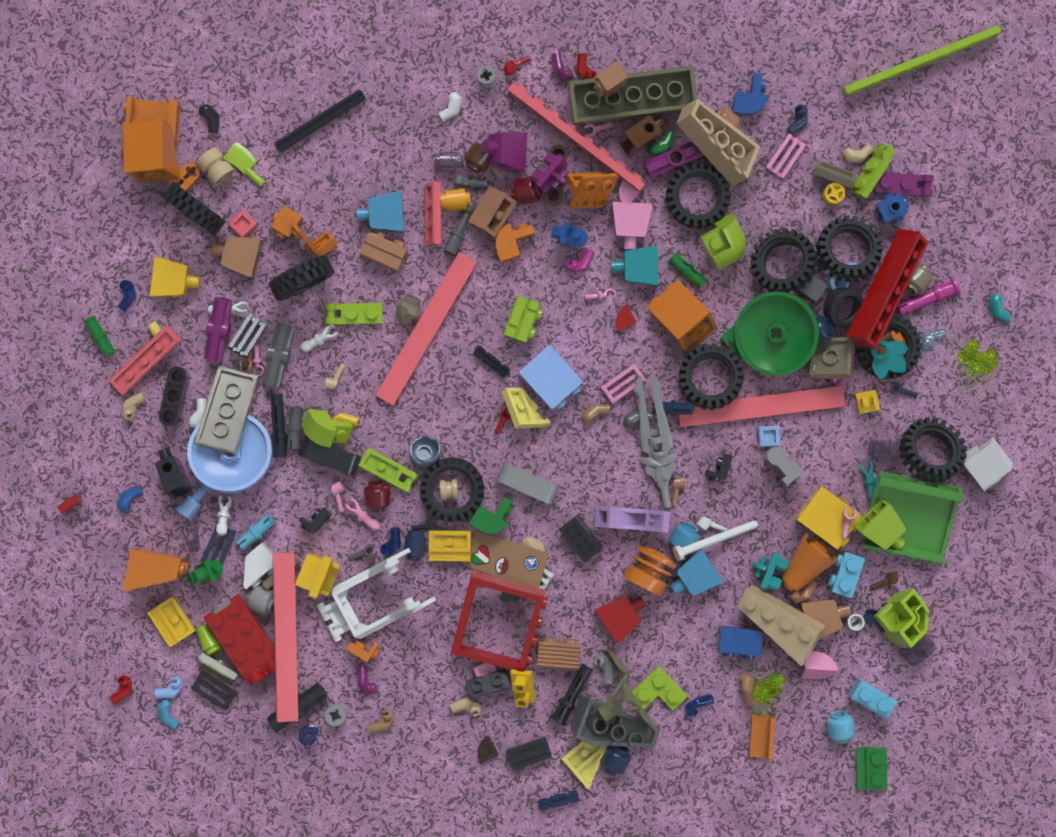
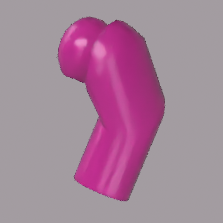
(582, 263)

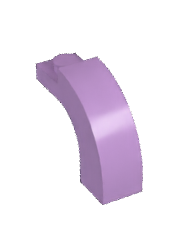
(632, 518)

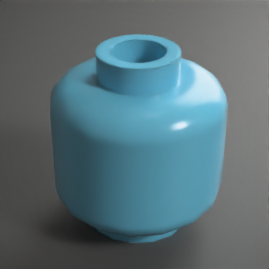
(840, 726)

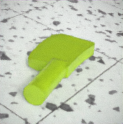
(243, 161)

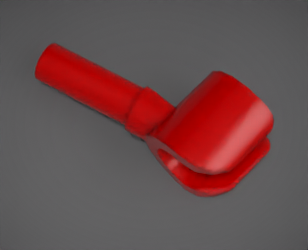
(509, 67)
(503, 418)

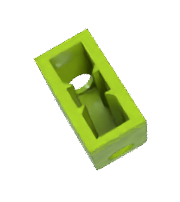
(882, 526)

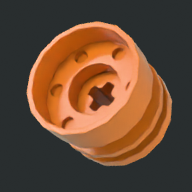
(649, 570)

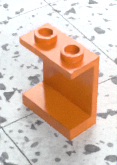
(147, 109)

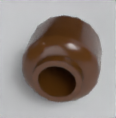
(476, 159)

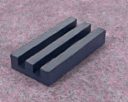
(232, 534)

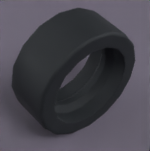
(831, 302)

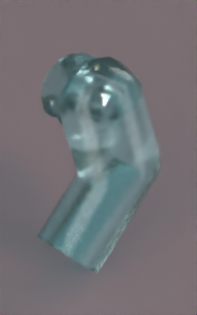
(929, 337)

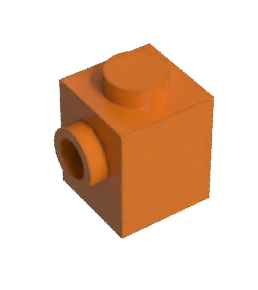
(282, 220)

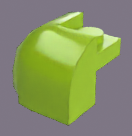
(724, 243)
(904, 618)

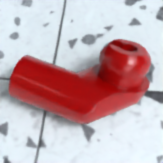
(582, 68)
(124, 690)

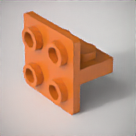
(590, 189)

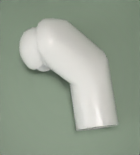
(453, 107)

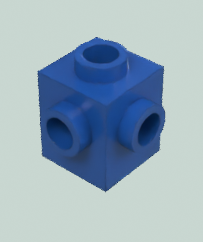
(886, 212)

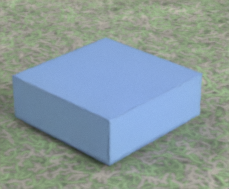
(769, 436)

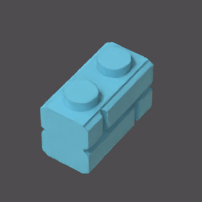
(872, 698)

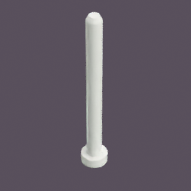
(679, 552)

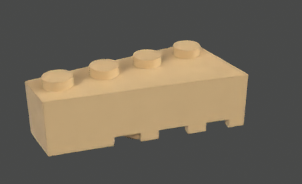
(783, 623)

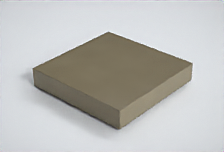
(833, 360)

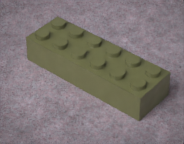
(644, 95)

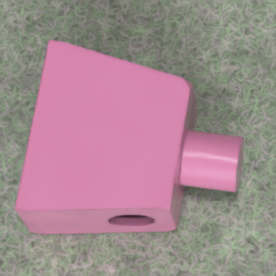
(631, 221)

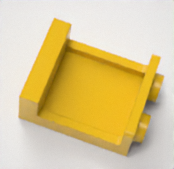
(825, 519)

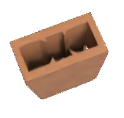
(239, 254)
(827, 613)

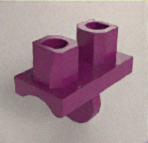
(553, 175)

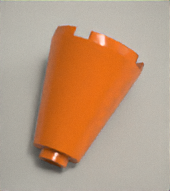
(807, 563)

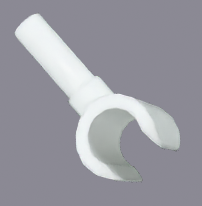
(705, 522)

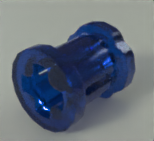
(309, 741)

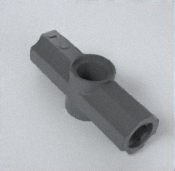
(277, 355)

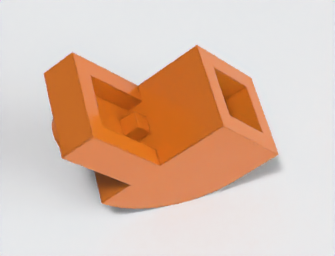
(506, 241)

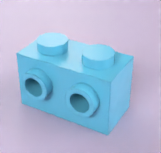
(846, 574)

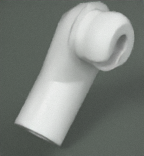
(196, 418)

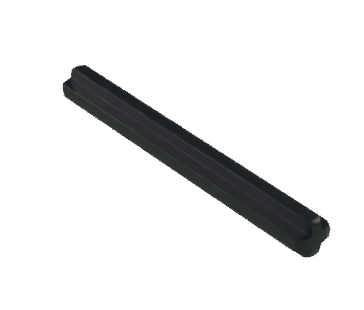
(320, 120)

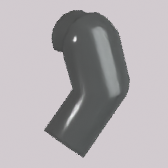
(633, 417)

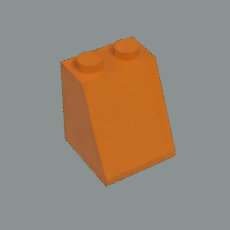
(149, 150)
(682, 316)
(152, 568)

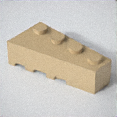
(719, 141)

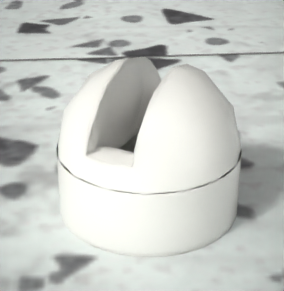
(853, 618)

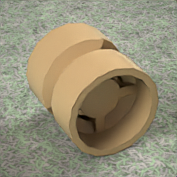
(213, 164)

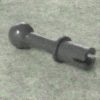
(456, 236)

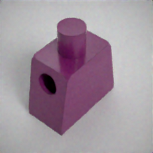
(507, 151)

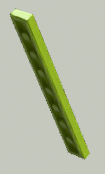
(921, 61)

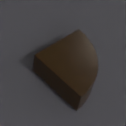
(486, 750)

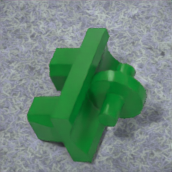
(205, 572)

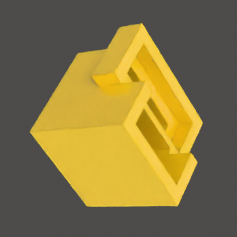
(318, 574)

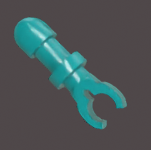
(869, 479)

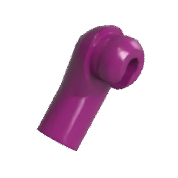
(558, 66)
(367, 688)

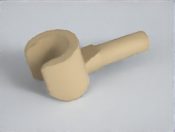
(331, 383)

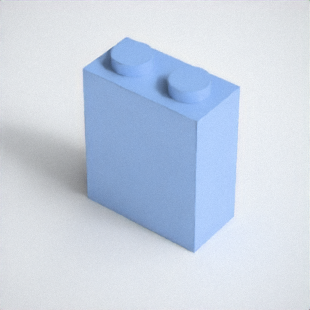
(551, 378)

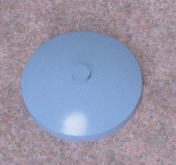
(232, 472)

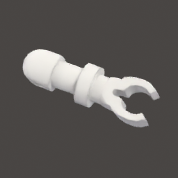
(236, 309)
(308, 345)
(223, 515)

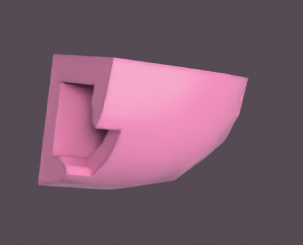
(819, 666)

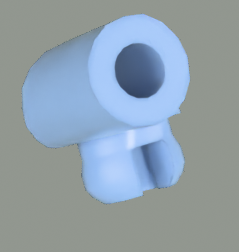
(171, 691)

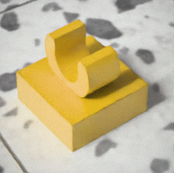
(867, 401)

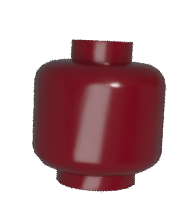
(526, 191)
(377, 495)

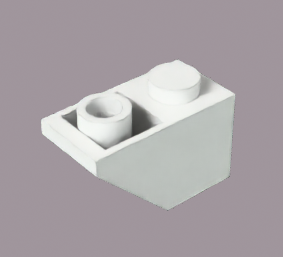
(257, 565)

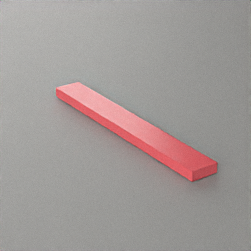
(426, 329)
(768, 406)
(285, 636)

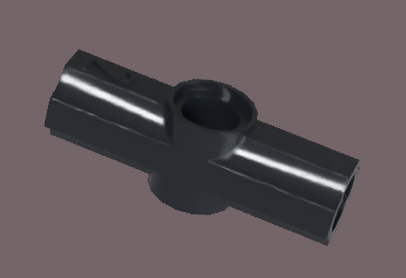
(306, 701)

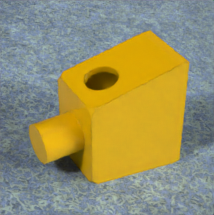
(171, 279)

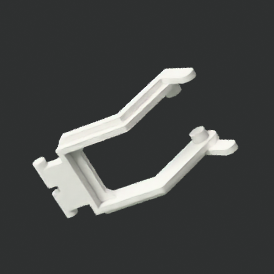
(343, 614)

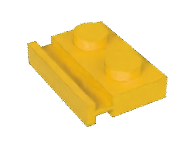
(449, 545)
(171, 621)

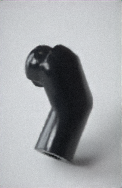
(212, 116)

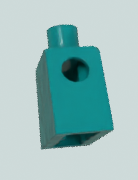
(639, 266)

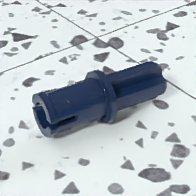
(674, 408)

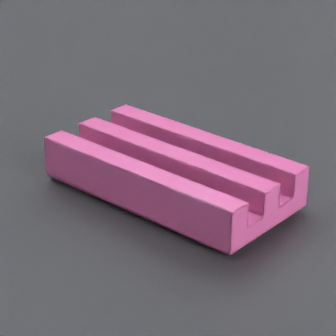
(795, 142)
(609, 393)

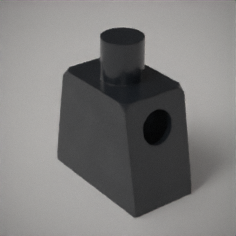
(174, 482)

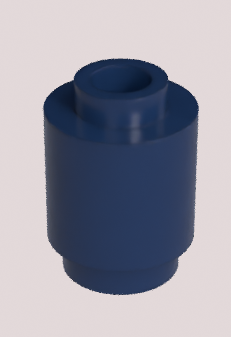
(416, 543)

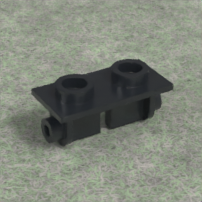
(487, 684)

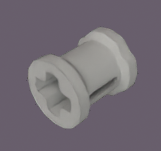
(490, 71)

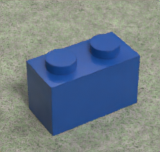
(739, 641)

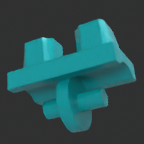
(768, 580)

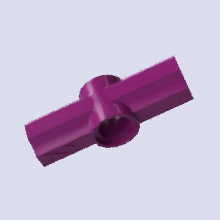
(663, 163)
(218, 329)

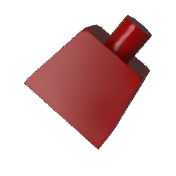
(621, 616)

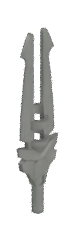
(659, 464)

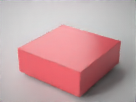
(242, 223)

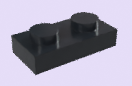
(529, 753)

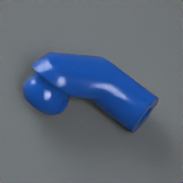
(125, 498)

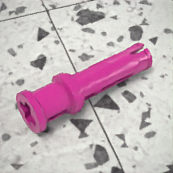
(937, 294)

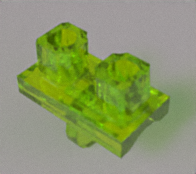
(977, 360)
(768, 687)

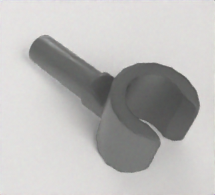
(360, 554)

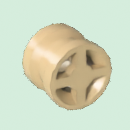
(449, 489)

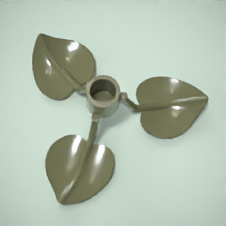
(613, 706)

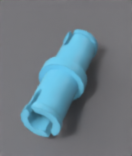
(256, 531)

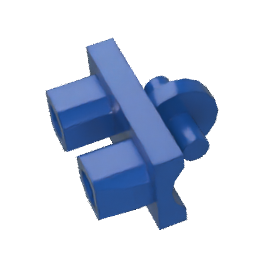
(569, 235)

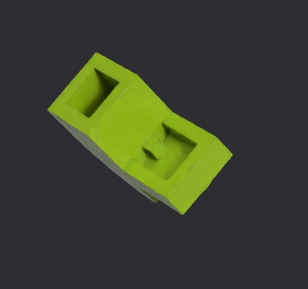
(323, 430)

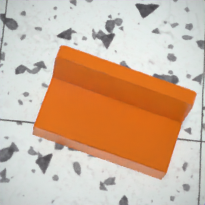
(762, 736)

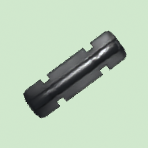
(491, 361)

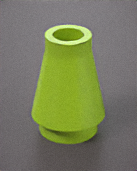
(209, 642)

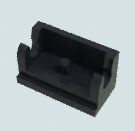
(581, 538)

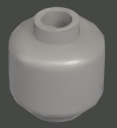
(260, 600)

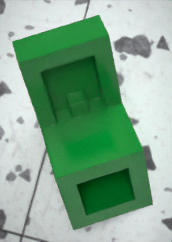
(490, 522)

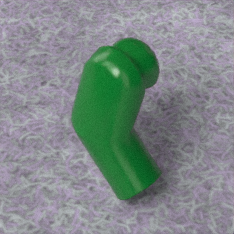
(662, 146)

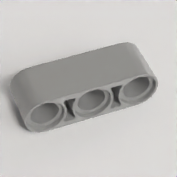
(527, 483)

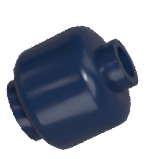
(826, 330)
(616, 759)

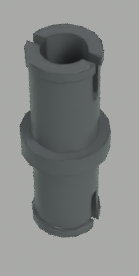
(294, 428)

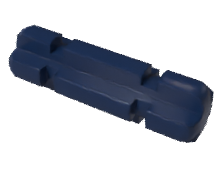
(558, 800)

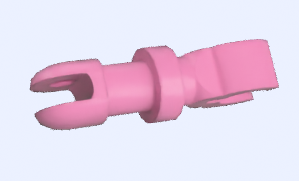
(372, 524)

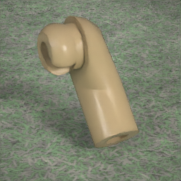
(532, 542)
(466, 704)

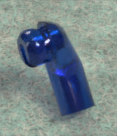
(393, 544)

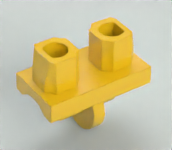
(523, 688)

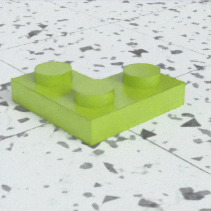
(661, 685)

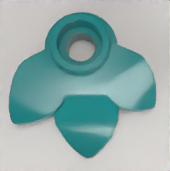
(891, 359)

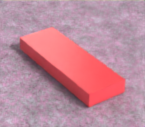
(432, 206)

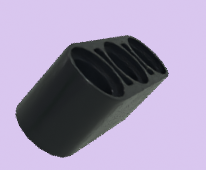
(170, 386)
(330, 456)

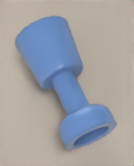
(191, 505)

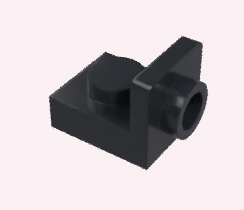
(723, 464)
(319, 519)

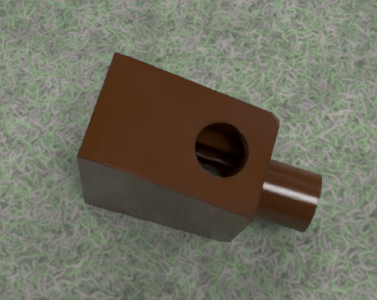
(641, 135)

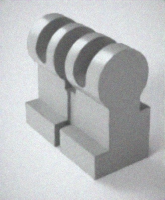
(787, 468)

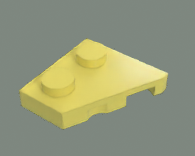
(523, 409)
(584, 761)

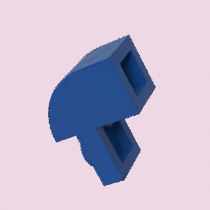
(751, 103)

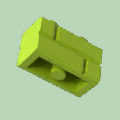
(522, 319)

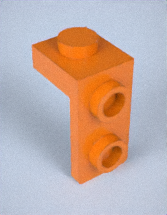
(320, 246)

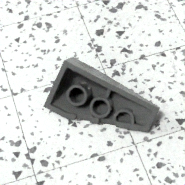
(619, 731)

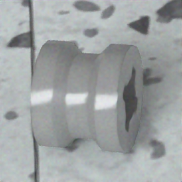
(337, 711)

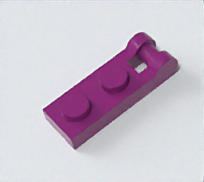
(904, 184)

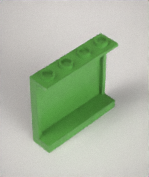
(924, 510)

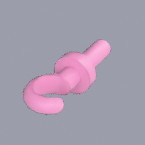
(600, 295)
(257, 360)

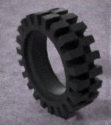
(709, 173)
(194, 209)
(856, 227)
(778, 239)
(301, 277)
(711, 352)
(911, 356)
(912, 457)
(433, 506)

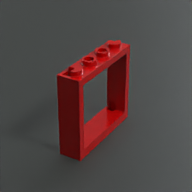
(509, 587)

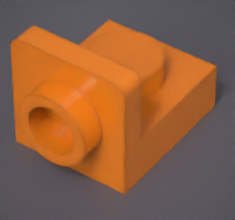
(359, 649)

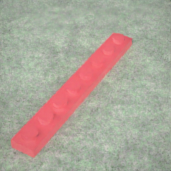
(569, 131)

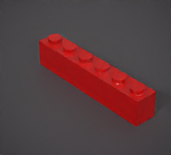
(887, 288)

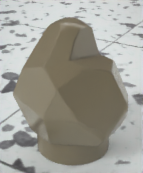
(408, 309)

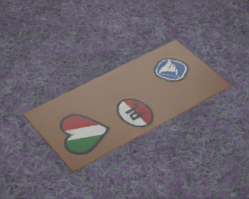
(507, 559)

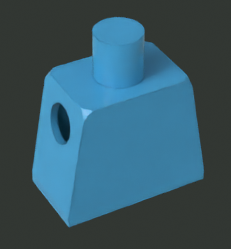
(384, 213)
(696, 575)

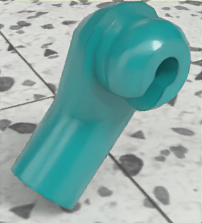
(996, 308)

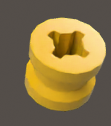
(837, 191)

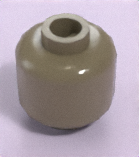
(919, 282)

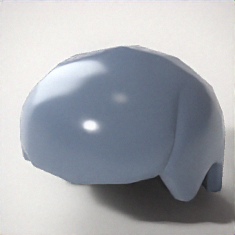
(425, 451)

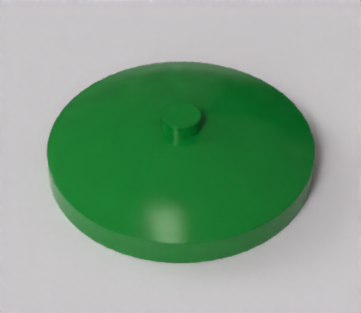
(776, 333)

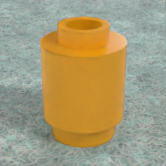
(455, 199)

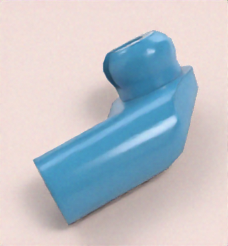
(164, 714)

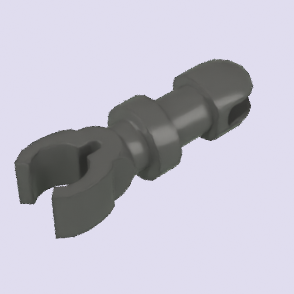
(461, 181)

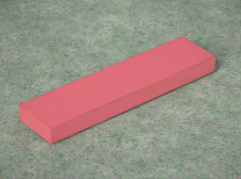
(145, 360)

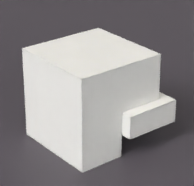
(987, 463)

